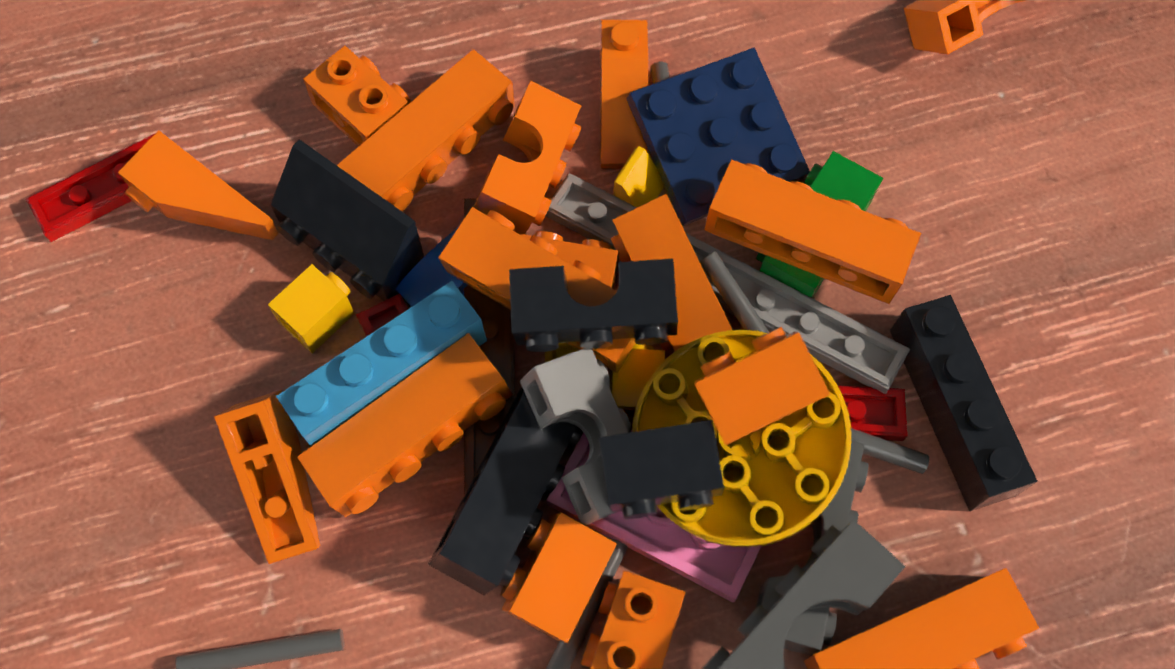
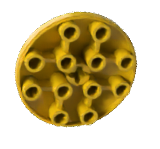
(772, 477)

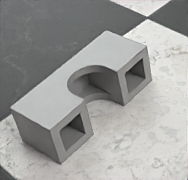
(578, 393)

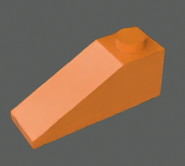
(621, 72)
(187, 191)
(271, 477)

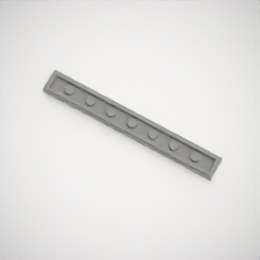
(826, 332)

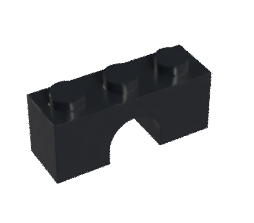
(639, 309)

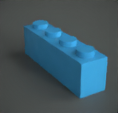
(379, 362)

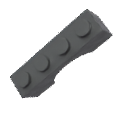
(846, 576)
(818, 624)

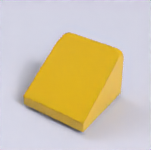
(638, 179)

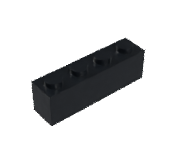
(962, 404)
(504, 499)

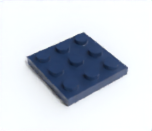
(706, 120)

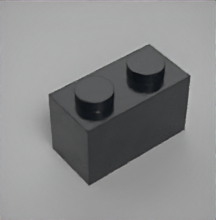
(662, 468)

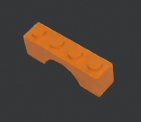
(949, 24)

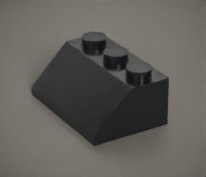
(345, 223)

